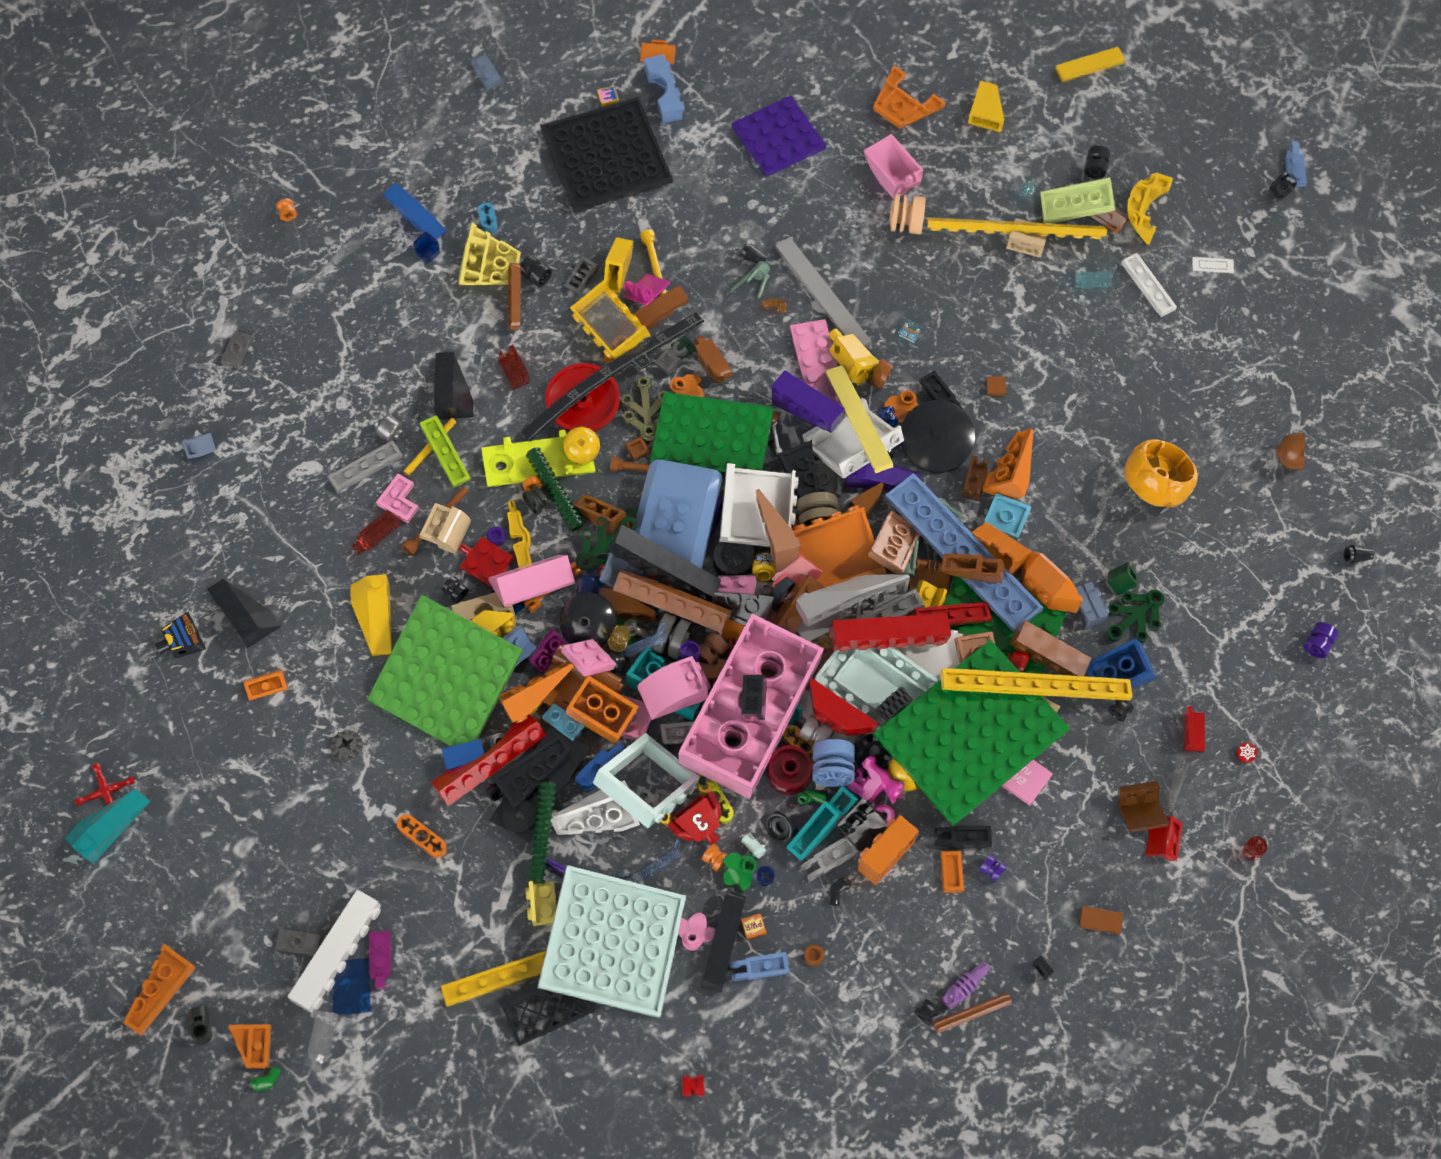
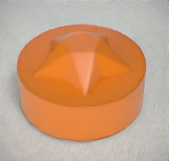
(531, 481)

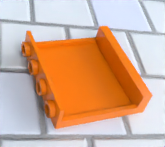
(839, 546)

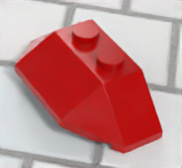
(839, 713)

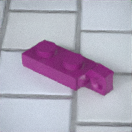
(380, 957)

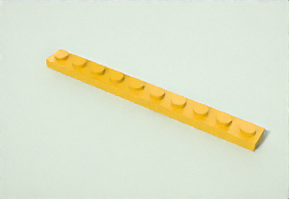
(1025, 228)
(1035, 684)

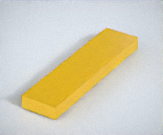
(1090, 64)

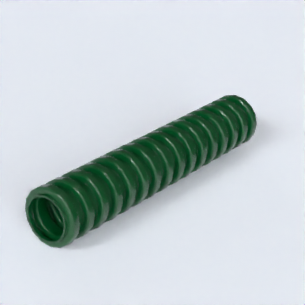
(555, 489)
(542, 832)

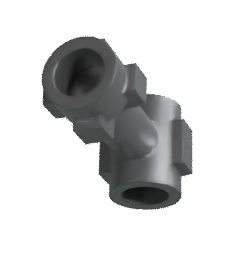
(634, 629)

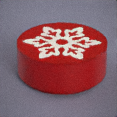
(1246, 753)

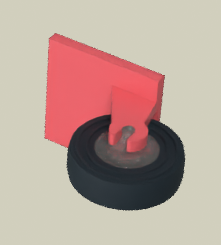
(787, 578)

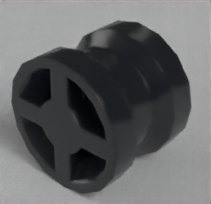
(1121, 709)
(927, 1011)

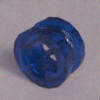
(765, 869)

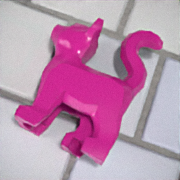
(871, 787)

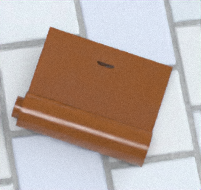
(570, 684)

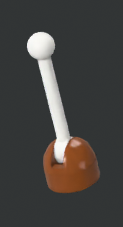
(775, 420)

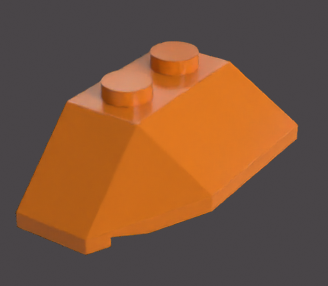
(1049, 584)

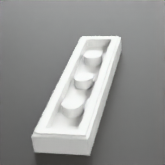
(1148, 285)

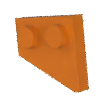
(253, 1044)

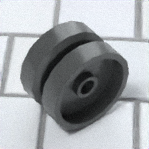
(675, 633)

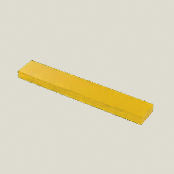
(493, 979)

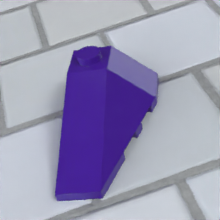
(867, 478)

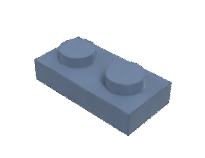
(486, 71)

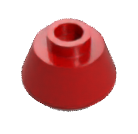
(1019, 660)

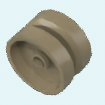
(816, 506)

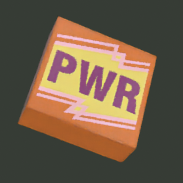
(753, 926)

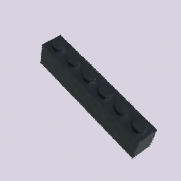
(662, 564)

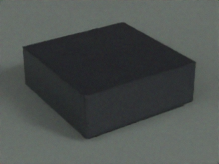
(1043, 967)

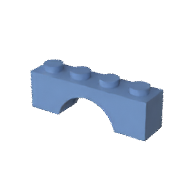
(658, 72)

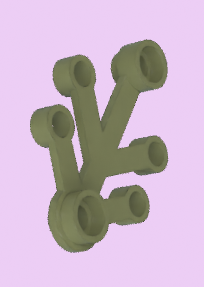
(645, 412)

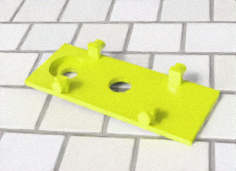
(518, 466)

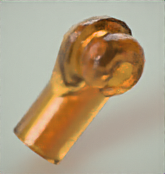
(775, 302)

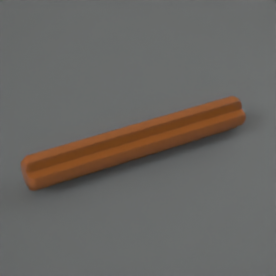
(972, 1012)

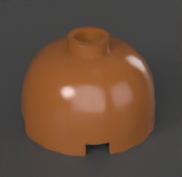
(1292, 451)

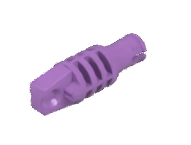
(965, 985)

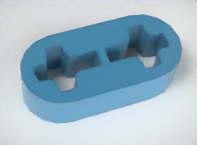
(488, 217)

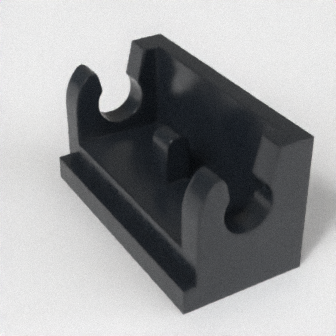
(754, 696)

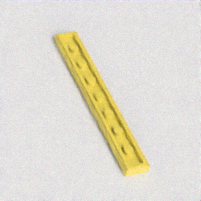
(859, 419)

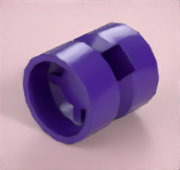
(1321, 640)

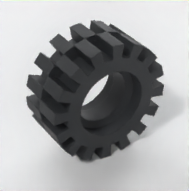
(894, 704)

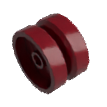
(789, 758)

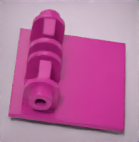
(645, 289)

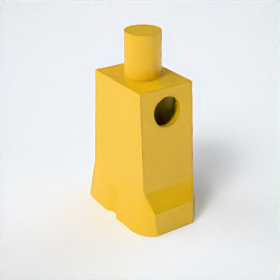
(853, 356)

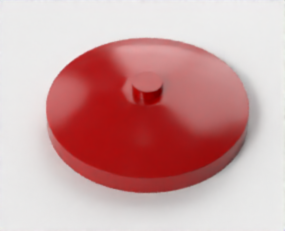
(592, 410)

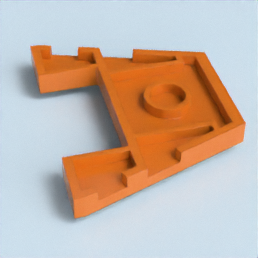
(899, 106)

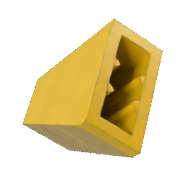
(987, 108)
(618, 264)

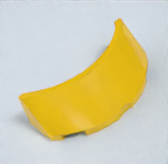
(1141, 197)

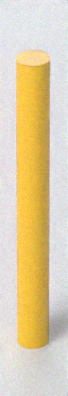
(426, 450)

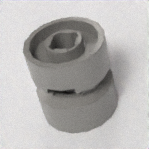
(815, 730)

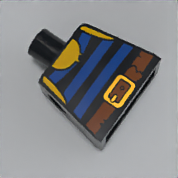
(181, 637)

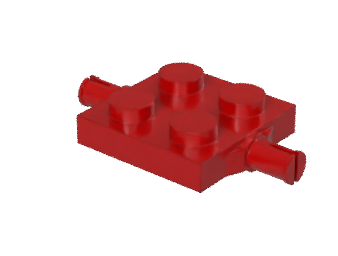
(485, 560)

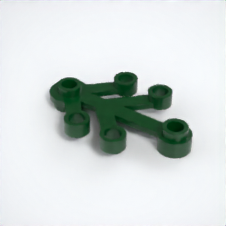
(601, 544)
(1137, 613)

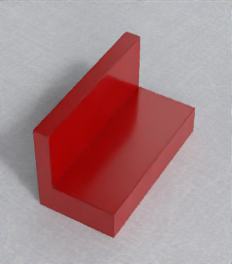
(1194, 730)
(1165, 840)

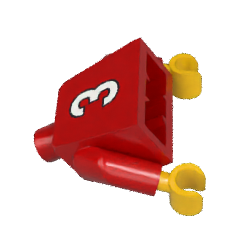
(697, 818)

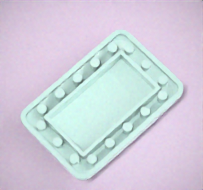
(871, 676)

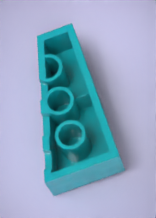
(646, 665)

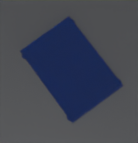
(352, 988)

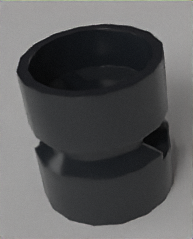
(1097, 162)
(535, 271)

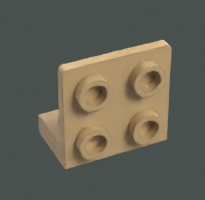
(1027, 244)

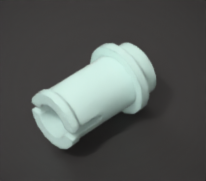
(753, 845)

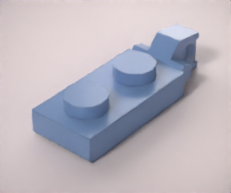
(1296, 164)

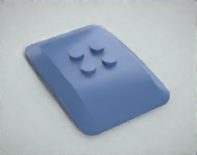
(679, 508)

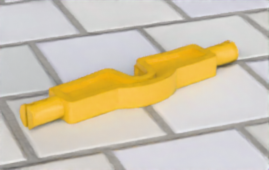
(517, 530)

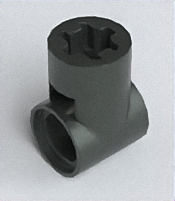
(198, 1014)

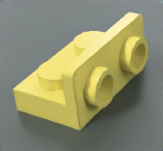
(542, 903)

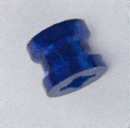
(887, 415)

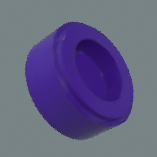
(496, 536)

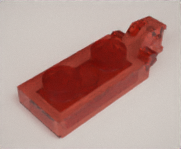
(376, 532)

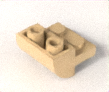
(446, 527)

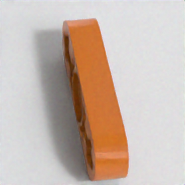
(422, 844)

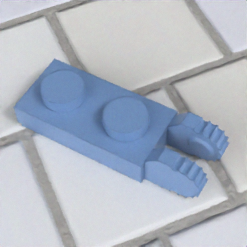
(761, 966)

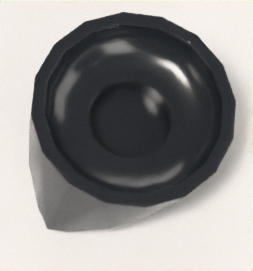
(780, 827)

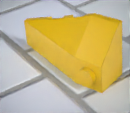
(372, 608)

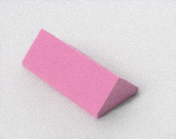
(532, 580)

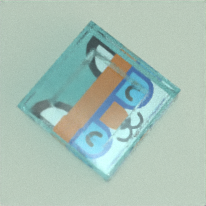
(910, 330)

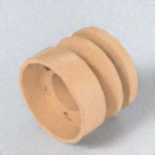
(907, 214)

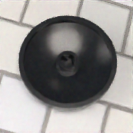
(937, 436)

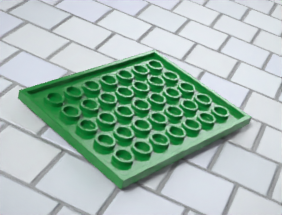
(969, 742)

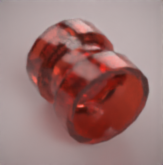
(1258, 845)

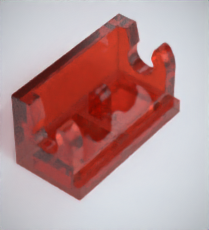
(514, 368)

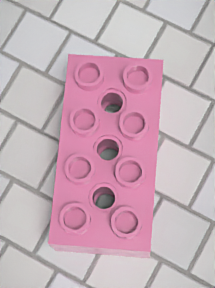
(758, 649)

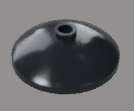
(596, 610)

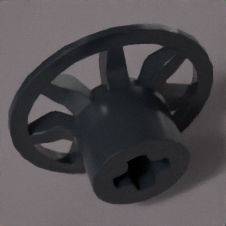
(872, 748)

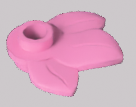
(697, 929)

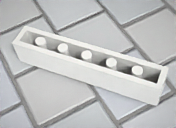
(334, 951)

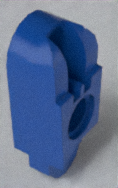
(588, 773)

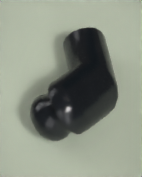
(835, 890)

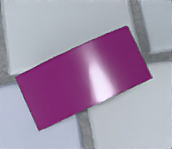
(544, 652)

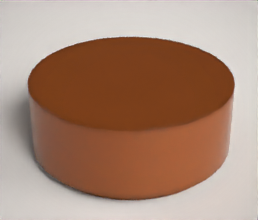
(814, 955)

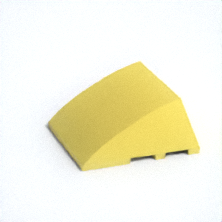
(486, 259)

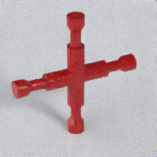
(105, 790)

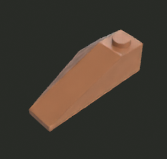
(780, 535)

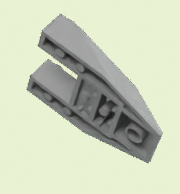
(846, 601)

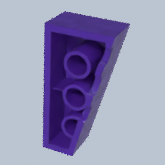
(806, 402)

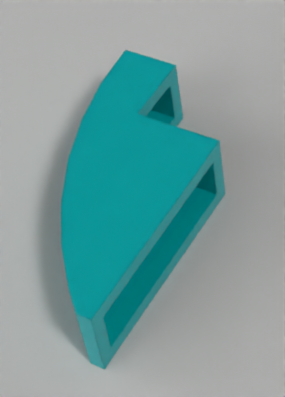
(822, 823)

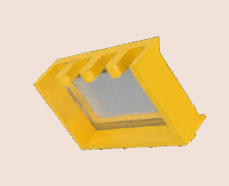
(609, 321)

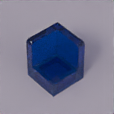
(426, 247)

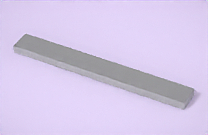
(820, 291)

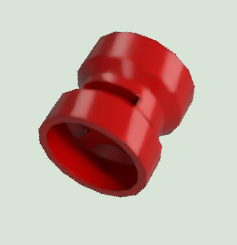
(693, 1085)

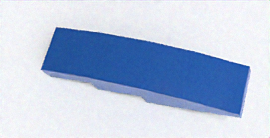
(414, 211)

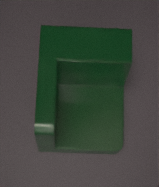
(1122, 578)

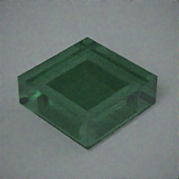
(685, 342)

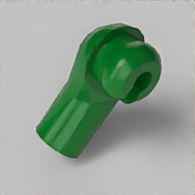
(809, 796)
(265, 1082)

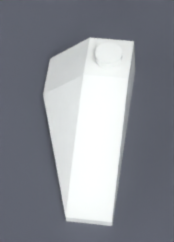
(593, 814)

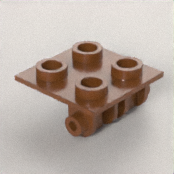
(930, 572)

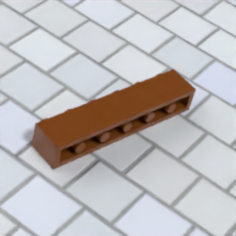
(672, 600)

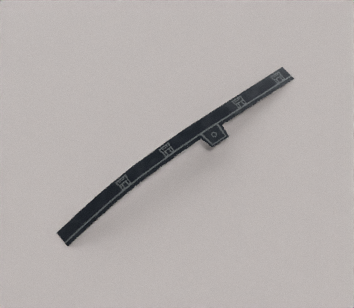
(637, 356)

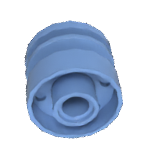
(833, 763)

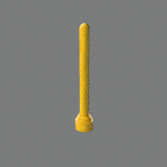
(648, 237)

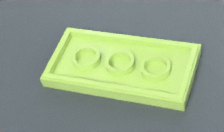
(1077, 201)

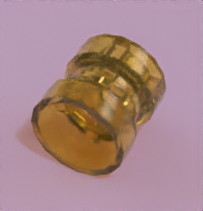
(619, 638)

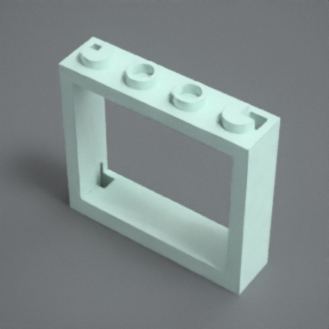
(629, 800)

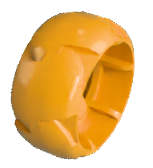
(1160, 473)

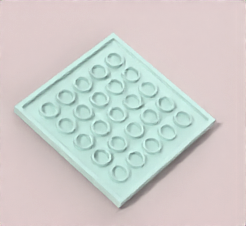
(612, 941)

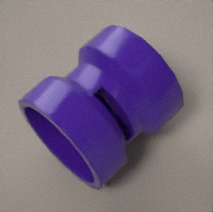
(689, 649)
(997, 870)

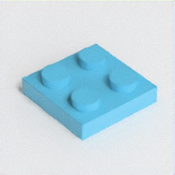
(1007, 515)

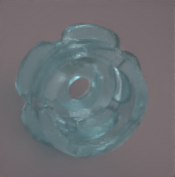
(1027, 188)

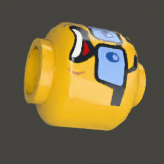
(763, 567)

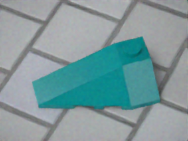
(100, 830)

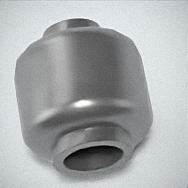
(388, 428)

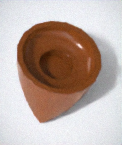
(881, 374)

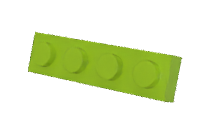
(445, 451)

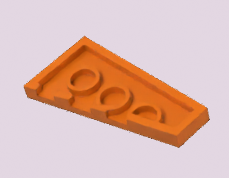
(162, 984)

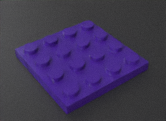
(778, 136)

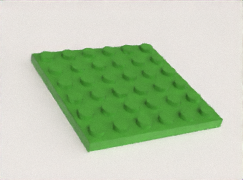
(445, 674)

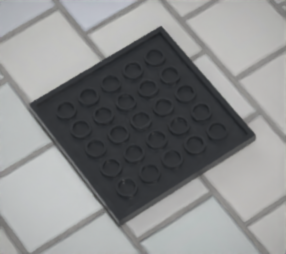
(606, 154)

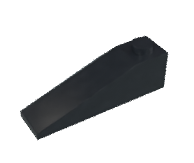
(451, 391)
(246, 615)

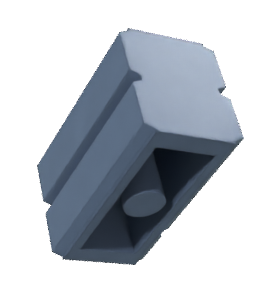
(1092, 609)

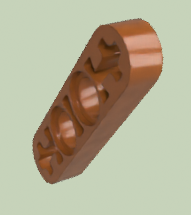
(514, 273)

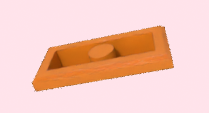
(265, 684)

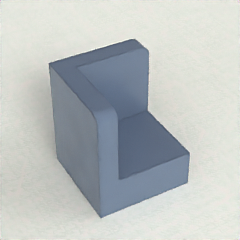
(199, 445)

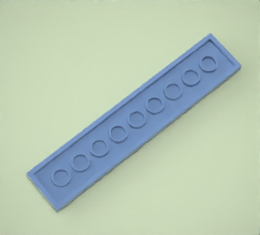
(948, 535)

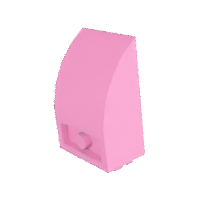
(893, 166)
(674, 687)

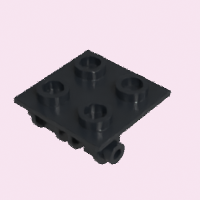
(862, 824)

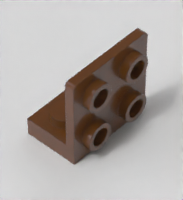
(1141, 806)

